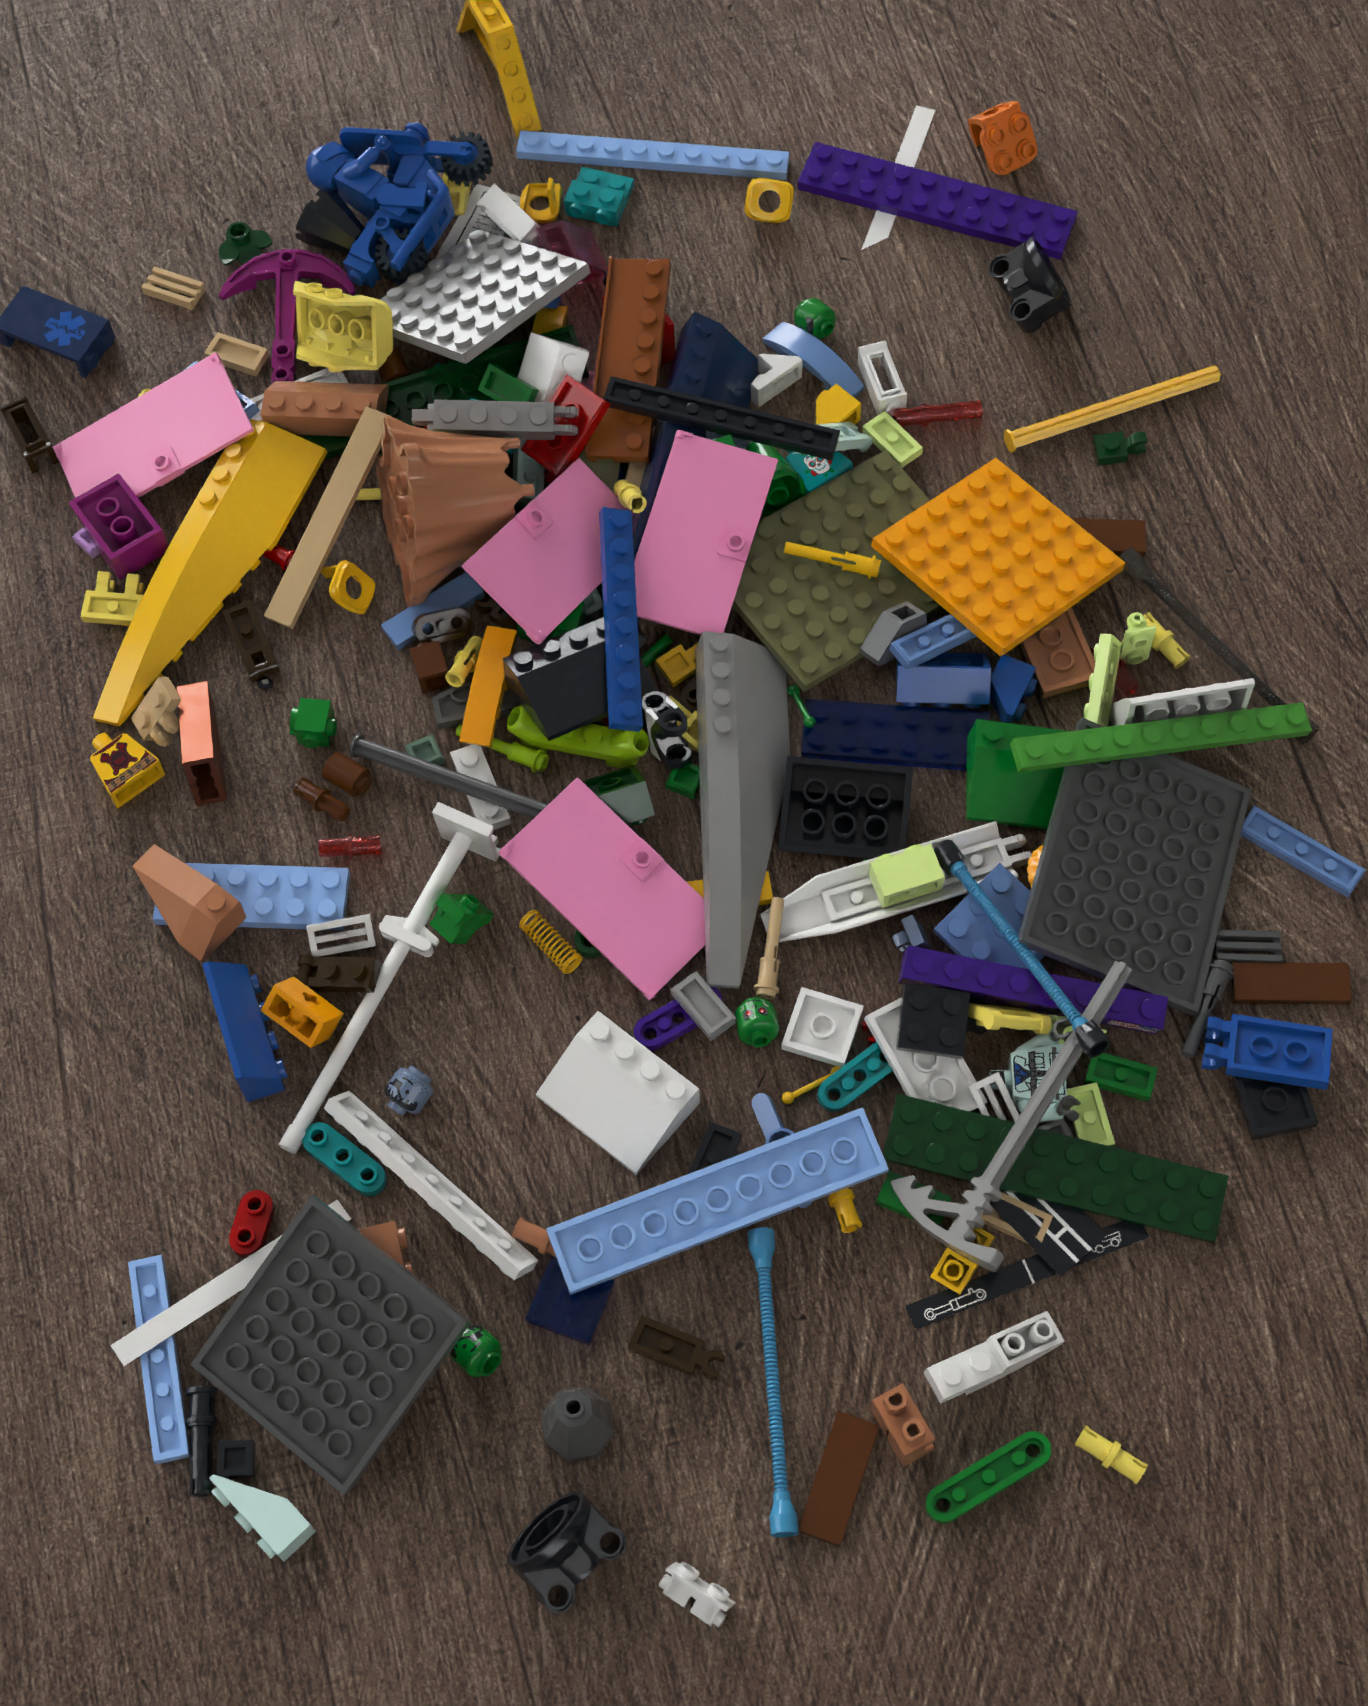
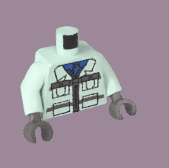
(1029, 1065)

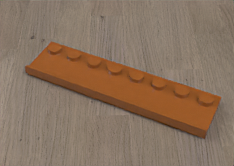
(630, 351)

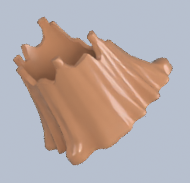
(442, 499)

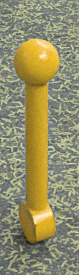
(788, 1097)

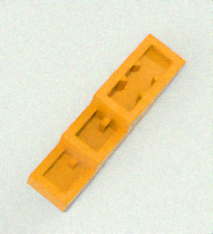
(487, 687)

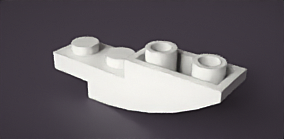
(994, 1358)

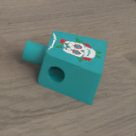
(817, 470)

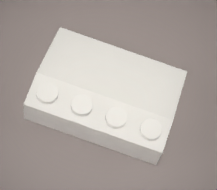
(1183, 703)
(618, 1093)

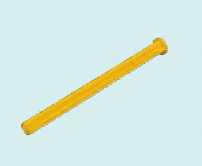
(1111, 407)

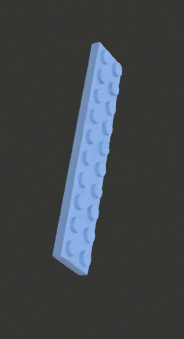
(716, 1200)

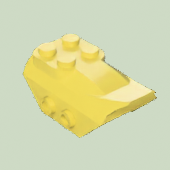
(341, 329)

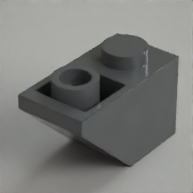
(889, 627)

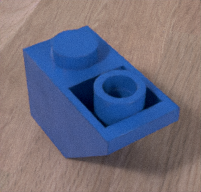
(1010, 686)

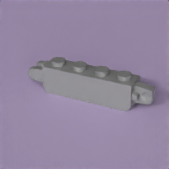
(496, 418)

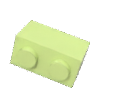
(906, 875)

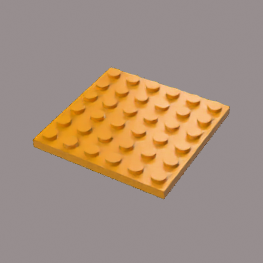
(998, 556)

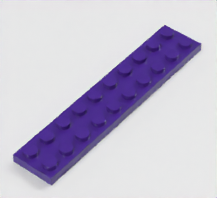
(935, 199)

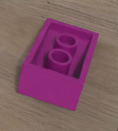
(119, 526)

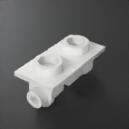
(709, 1597)

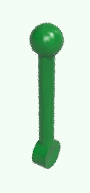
(794, 691)

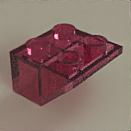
(575, 243)

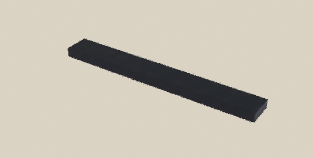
(722, 418)

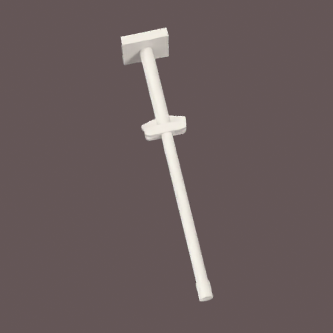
(408, 934)

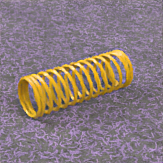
(577, 956)

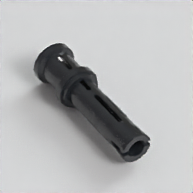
(201, 1426)

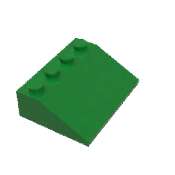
(994, 785)

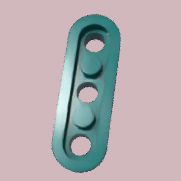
(846, 1086)
(351, 1169)

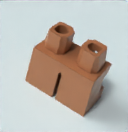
(903, 1424)

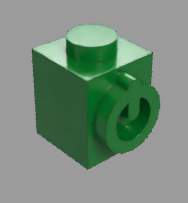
(313, 722)

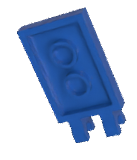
(1269, 1050)

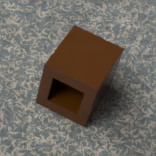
(429, 666)

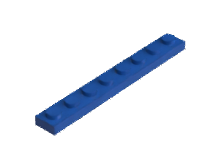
(620, 620)

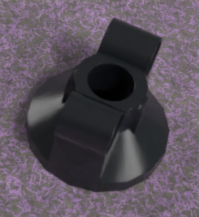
(1032, 285)
(563, 1548)

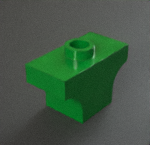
(460, 917)

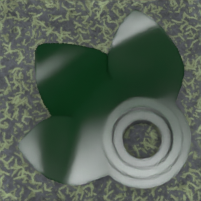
(242, 243)

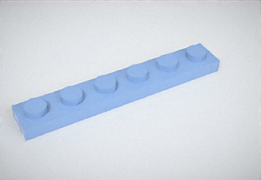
(159, 1364)

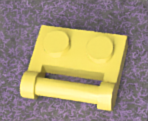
(995, 1016)

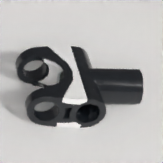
(660, 723)

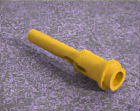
(864, 565)

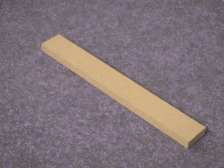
(327, 520)

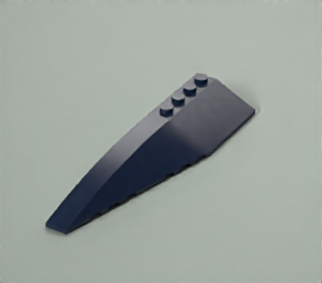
(704, 365)

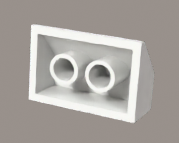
(548, 362)

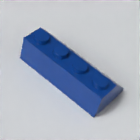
(245, 1030)

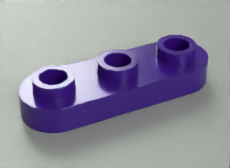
(662, 1025)

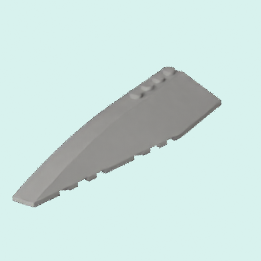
(741, 788)

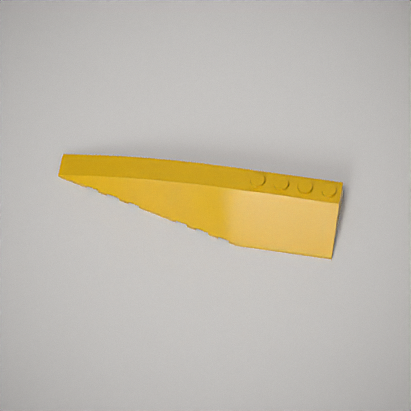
(218, 542)

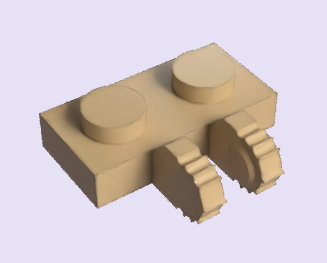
(156, 714)

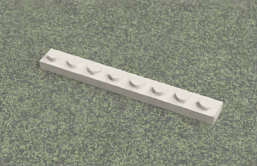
(431, 1185)

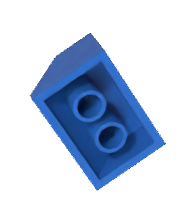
(946, 680)

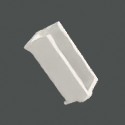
(509, 216)
(881, 399)

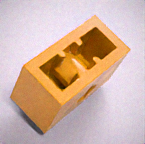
(301, 1011)

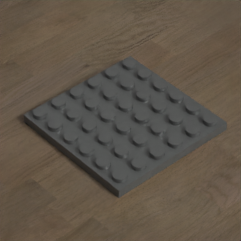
(330, 1344)

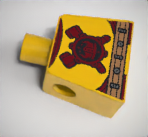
(124, 767)

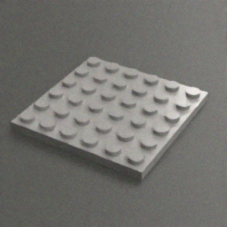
(478, 294)

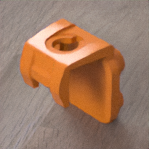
(1004, 136)

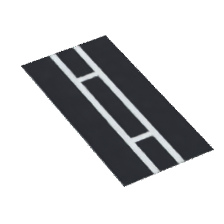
(1067, 1237)

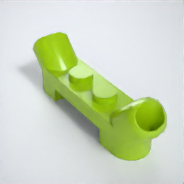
(614, 746)

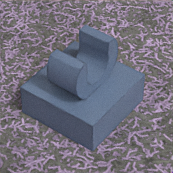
(913, 935)

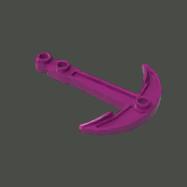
(275, 266)

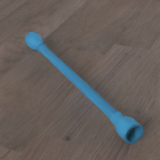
(783, 1515)

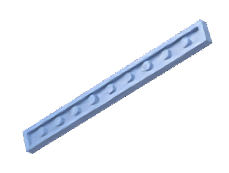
(653, 155)

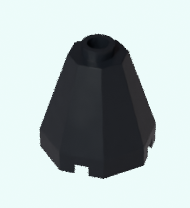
(329, 223)

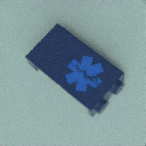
(56, 328)

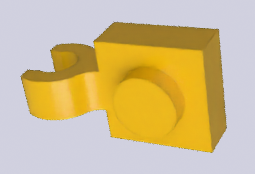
(677, 664)

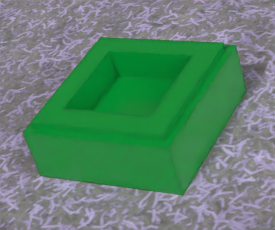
(684, 781)

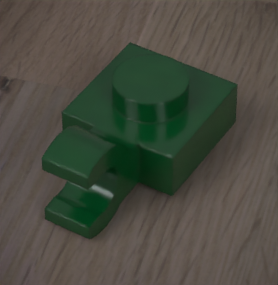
(1114, 448)

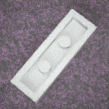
(472, 762)

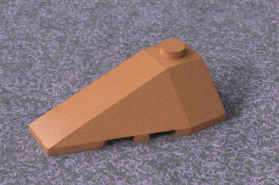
(190, 903)

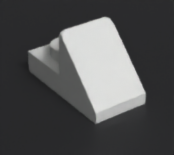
(775, 375)

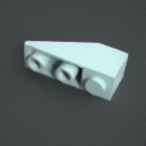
(272, 1516)

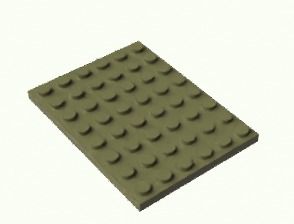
(810, 609)

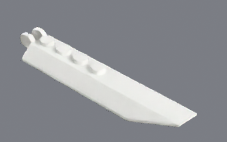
(848, 899)

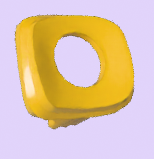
(760, 185)
(551, 191)
(337, 588)

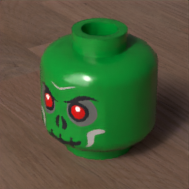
(756, 1022)

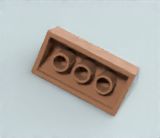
(320, 406)

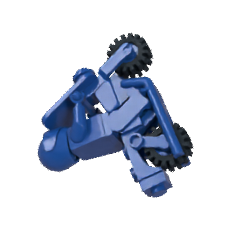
(405, 204)

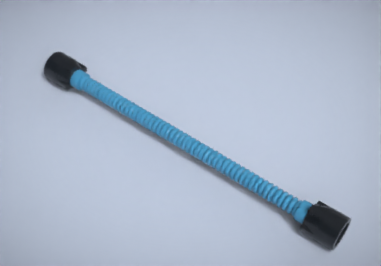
(1087, 1033)

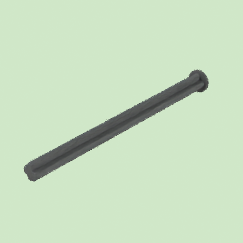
(445, 777)

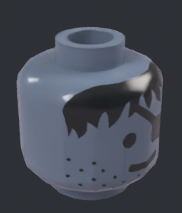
(408, 1090)

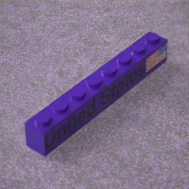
(1020, 988)

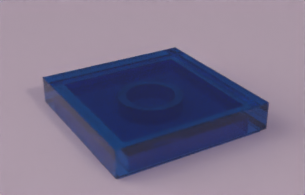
(566, 1314)

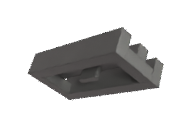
(1249, 944)

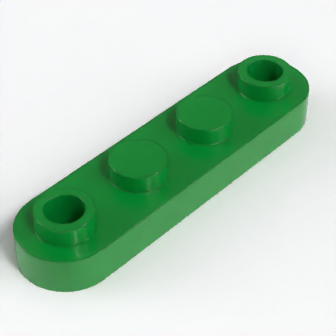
(988, 1477)

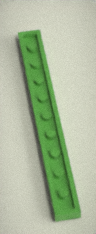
(1159, 737)

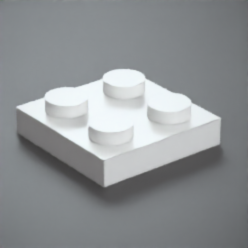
(822, 1027)

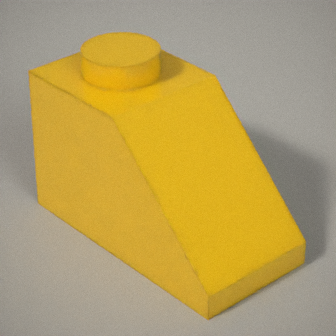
(837, 406)

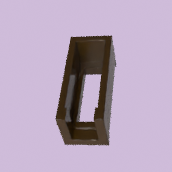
(17, 412)

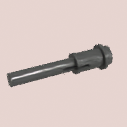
(1215, 985)

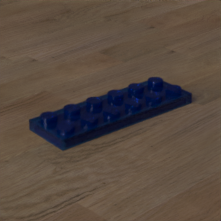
(888, 734)

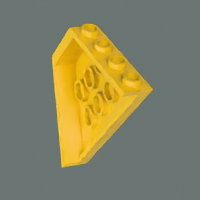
(501, 44)

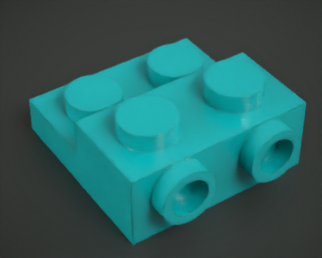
(598, 196)

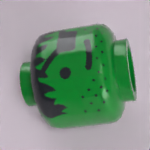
(815, 317)
(477, 1352)

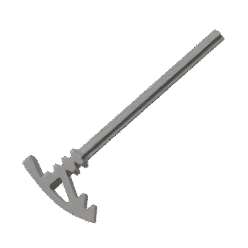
(987, 1187)

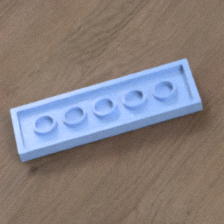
(280, 894)

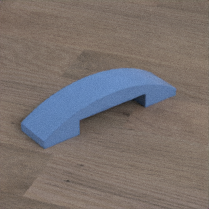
(815, 357)

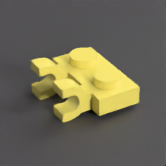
(109, 607)

